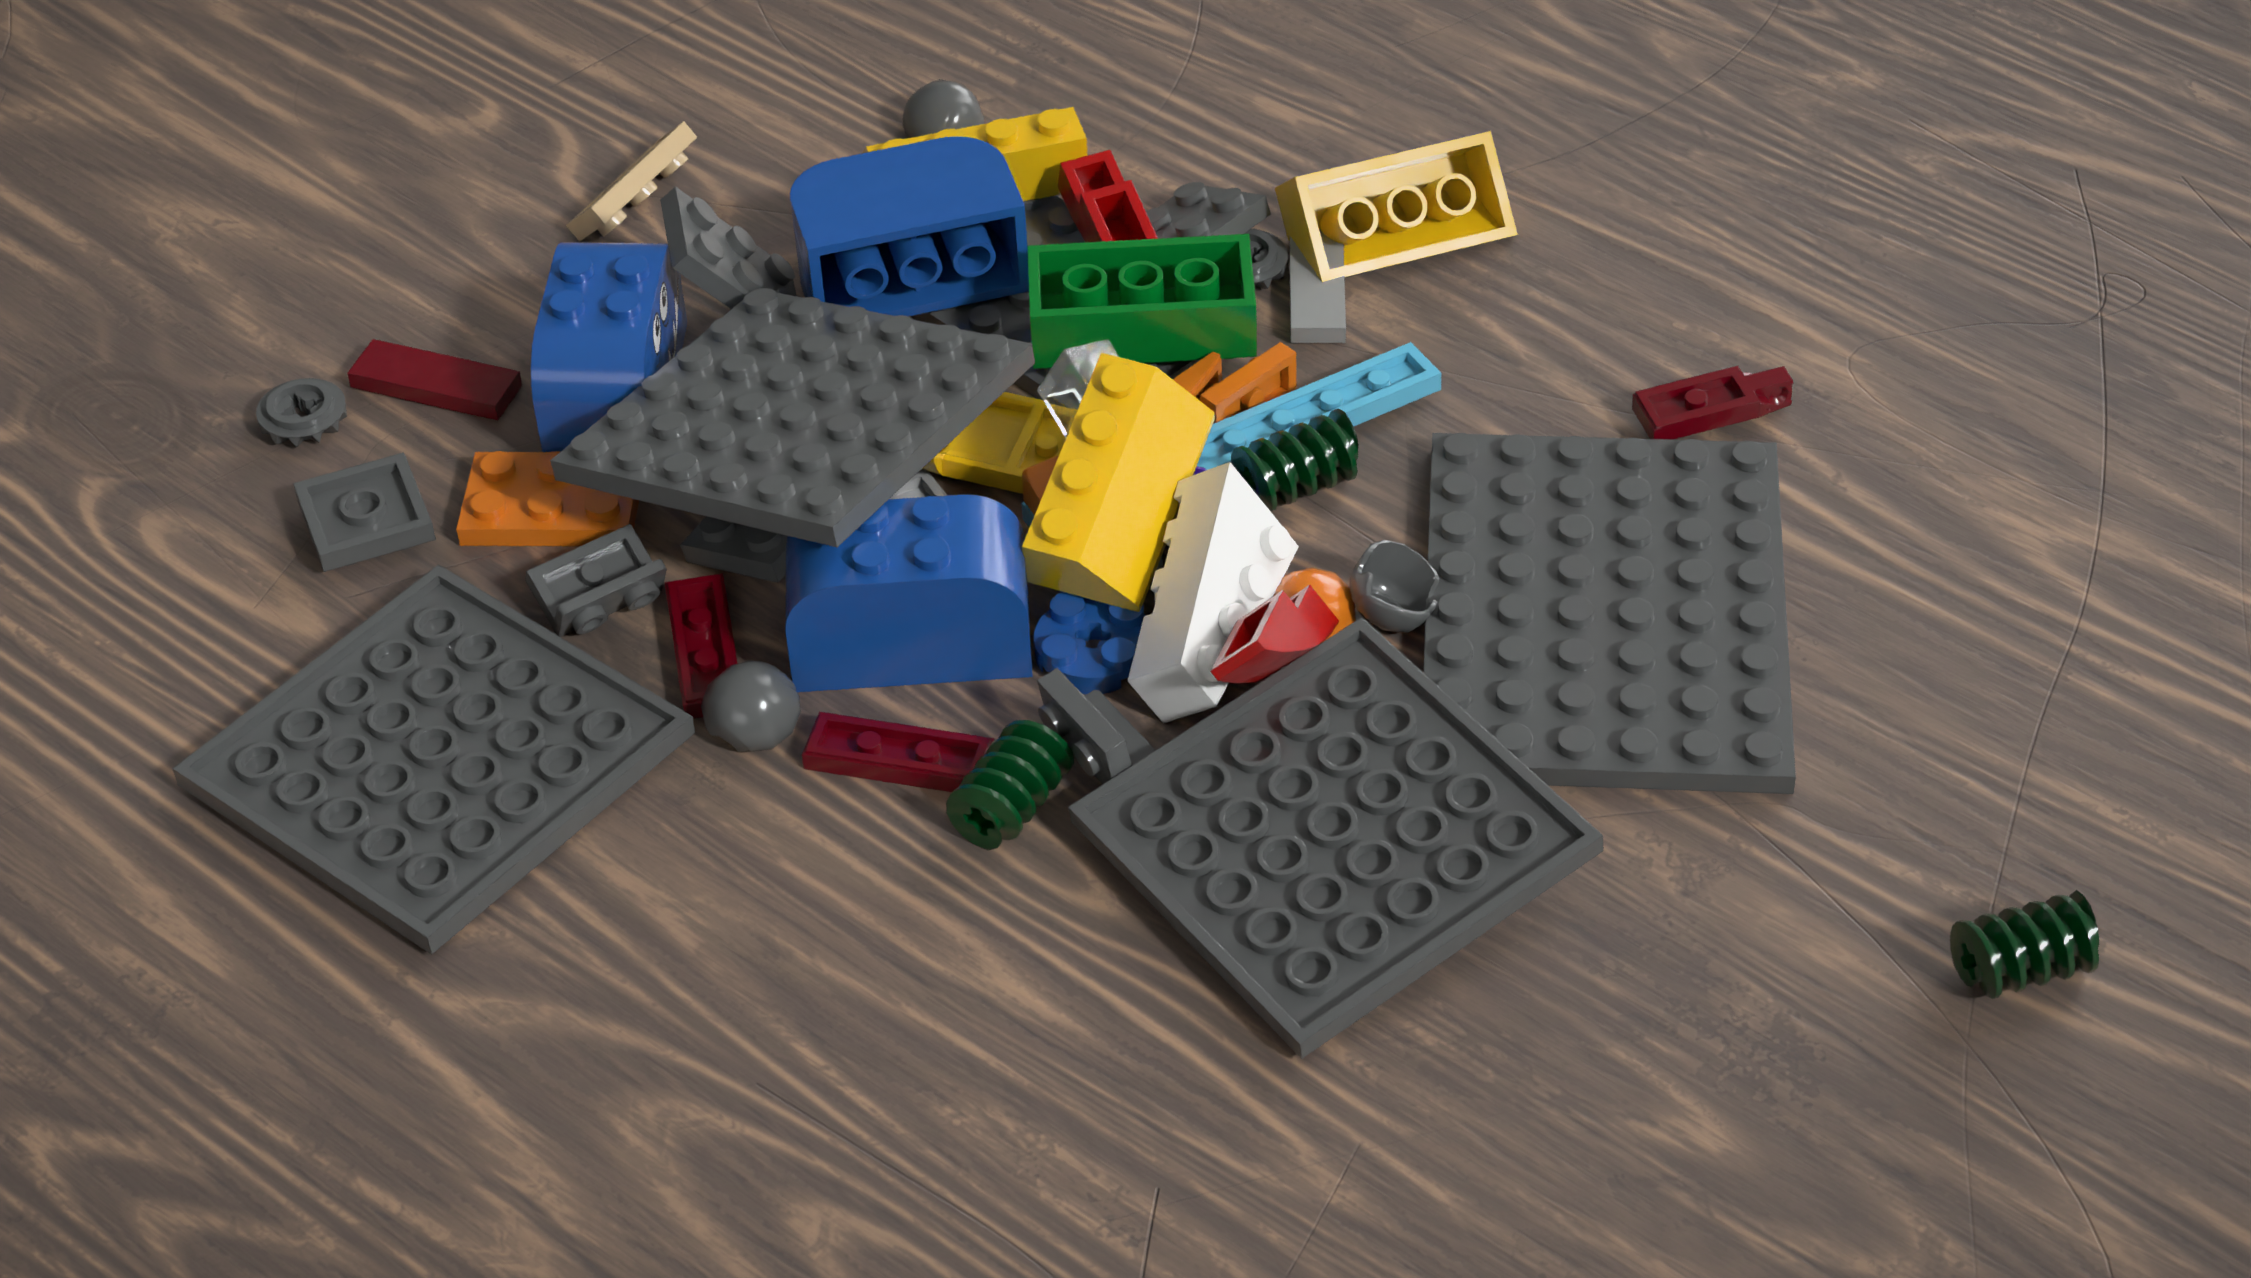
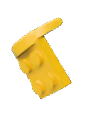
(1001, 444)

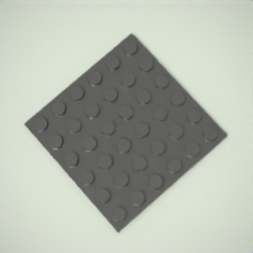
(794, 415)
(434, 756)
(1334, 834)

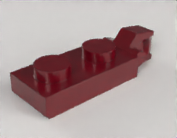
(1711, 401)

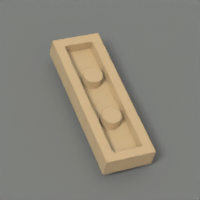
(633, 184)

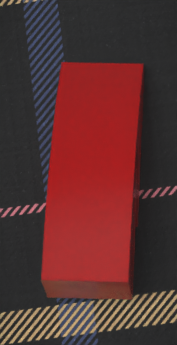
(1102, 201)
(1274, 636)

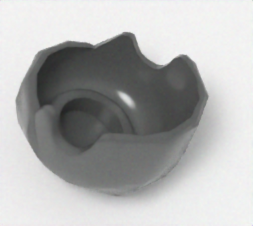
(941, 107)
(1393, 586)
(751, 706)

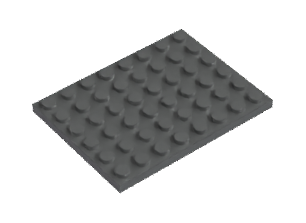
(1615, 607)

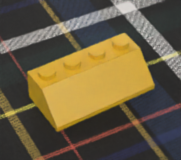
(1029, 144)
(1399, 206)
(1116, 484)

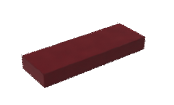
(435, 379)
(700, 635)
(891, 752)

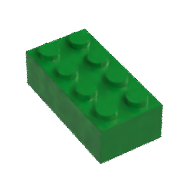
(1145, 297)

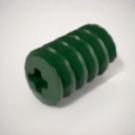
(1299, 457)
(1009, 783)
(2026, 941)

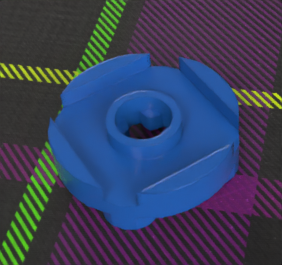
(1076, 619)

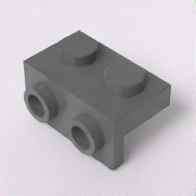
(595, 581)
(1091, 726)

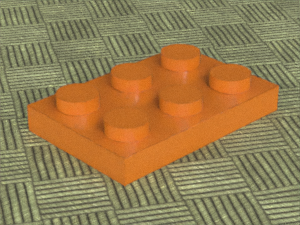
(520, 503)

